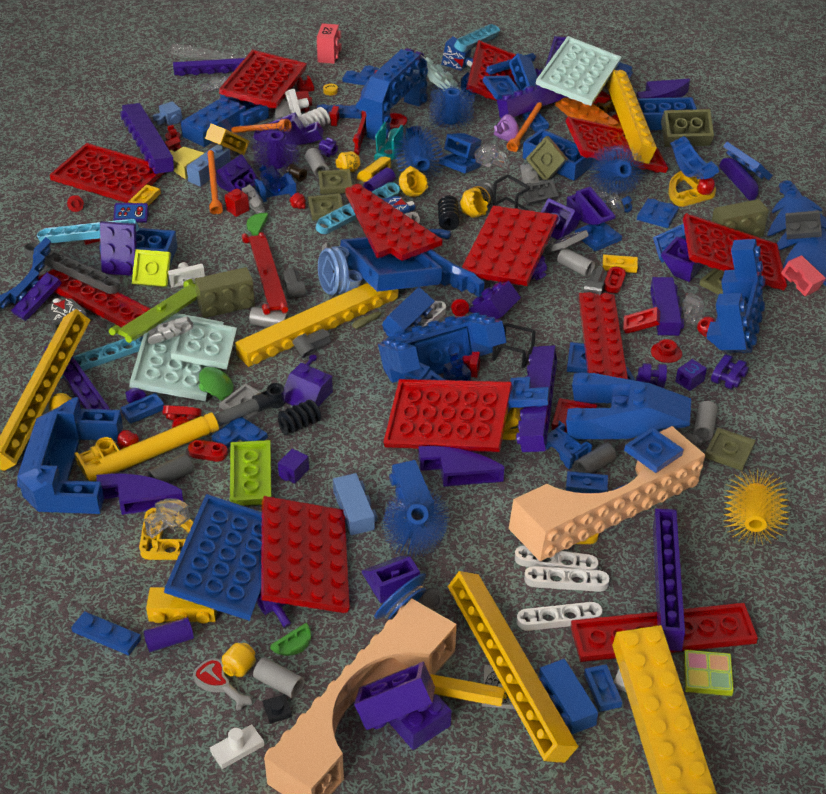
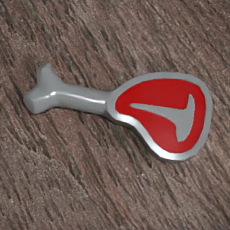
(211, 677)

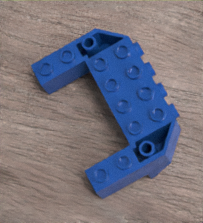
(398, 78)
(742, 301)
(401, 356)
(51, 457)

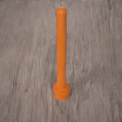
(286, 123)
(514, 144)
(215, 205)

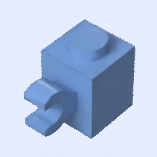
(169, 113)

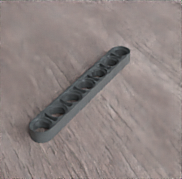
(77, 270)

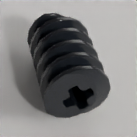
(448, 212)
(298, 415)

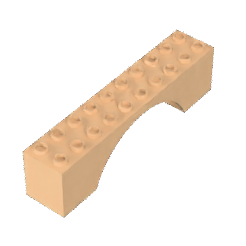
(557, 519)
(308, 754)

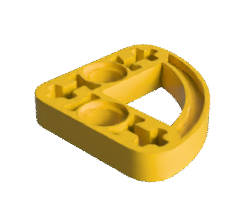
(686, 197)
(159, 545)

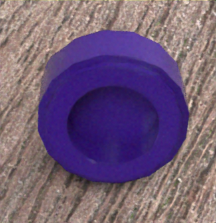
(134, 394)

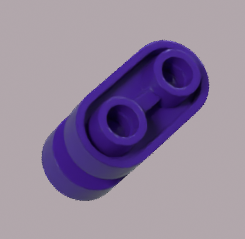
(737, 371)
(645, 374)

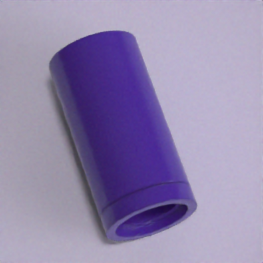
(380, 179)
(168, 634)

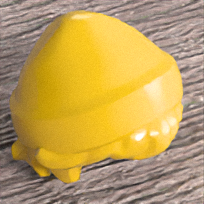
(413, 182)
(473, 203)

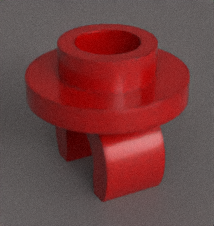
(172, 133)
(75, 203)
(460, 307)

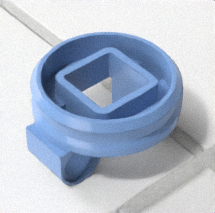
(342, 279)

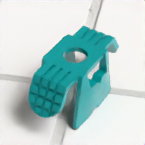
(381, 140)

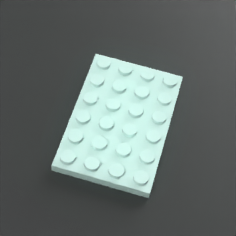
(578, 70)
(161, 374)

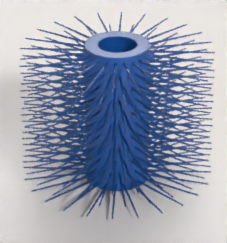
(451, 105)
(419, 152)
(615, 170)
(415, 521)

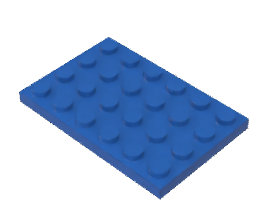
(220, 559)

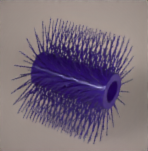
(276, 148)

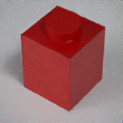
(236, 202)

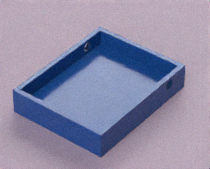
(389, 271)

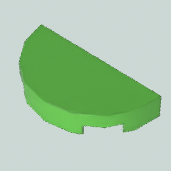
(256, 223)
(293, 642)

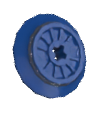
(412, 589)

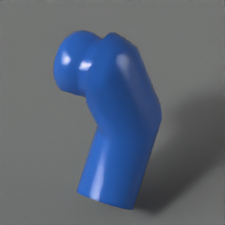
(441, 233)

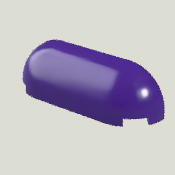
(740, 178)

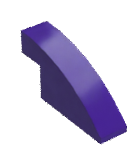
(665, 89)
(305, 134)
(590, 206)
(459, 465)
(137, 492)

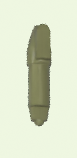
(361, 322)

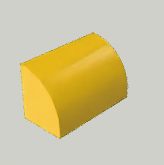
(374, 168)

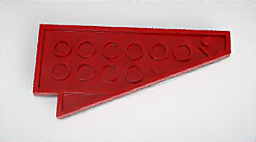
(388, 228)

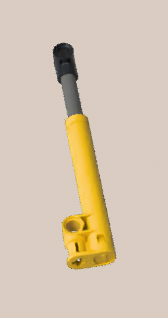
(108, 459)

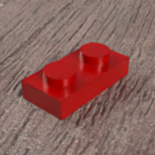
(641, 320)

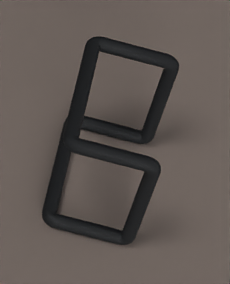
(507, 198)
(525, 358)

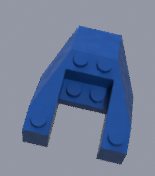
(633, 408)

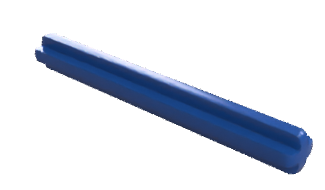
(495, 68)

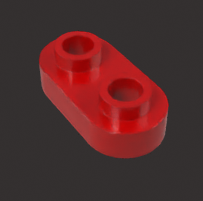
(614, 279)
(174, 412)
(207, 450)

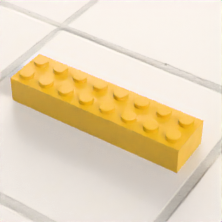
(661, 712)

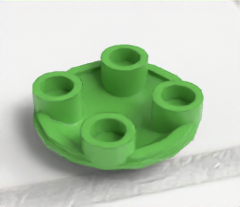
(215, 382)

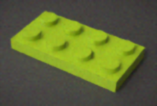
(250, 472)

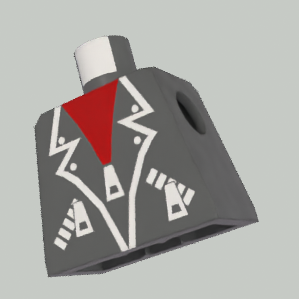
(60, 308)

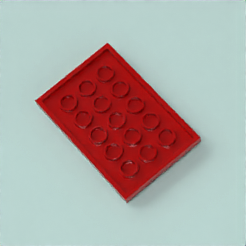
(485, 56)
(263, 79)
(592, 136)
(105, 173)
(510, 245)
(712, 246)
(448, 414)
(304, 555)

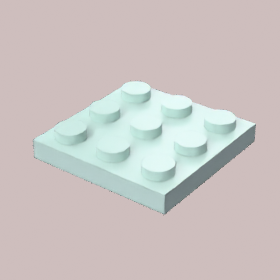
(438, 76)
(205, 344)

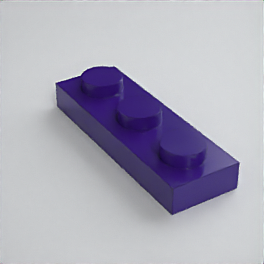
(36, 296)

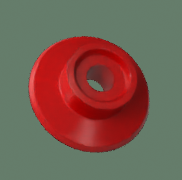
(397, 120)
(666, 351)

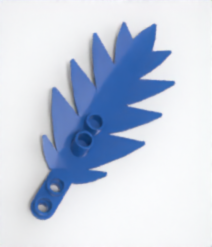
(812, 248)

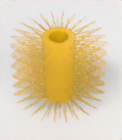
(756, 507)

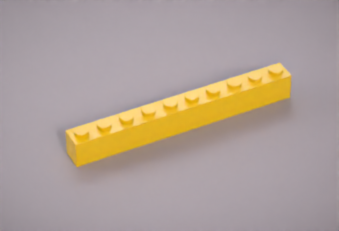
(631, 116)
(323, 316)
(41, 387)
(513, 668)

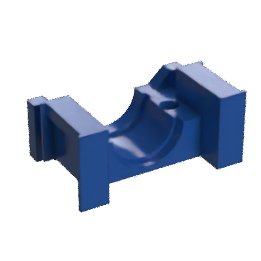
(290, 188)
(567, 447)

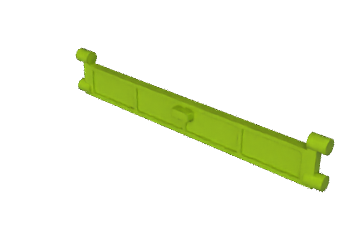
(157, 314)

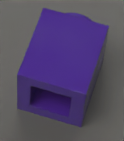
(691, 374)
(293, 466)

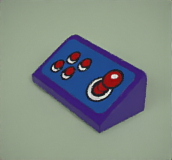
(135, 211)

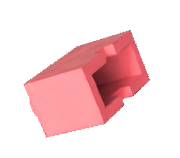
(803, 275)

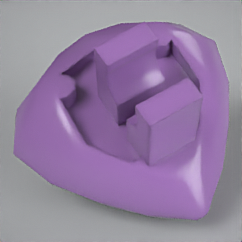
(506, 128)

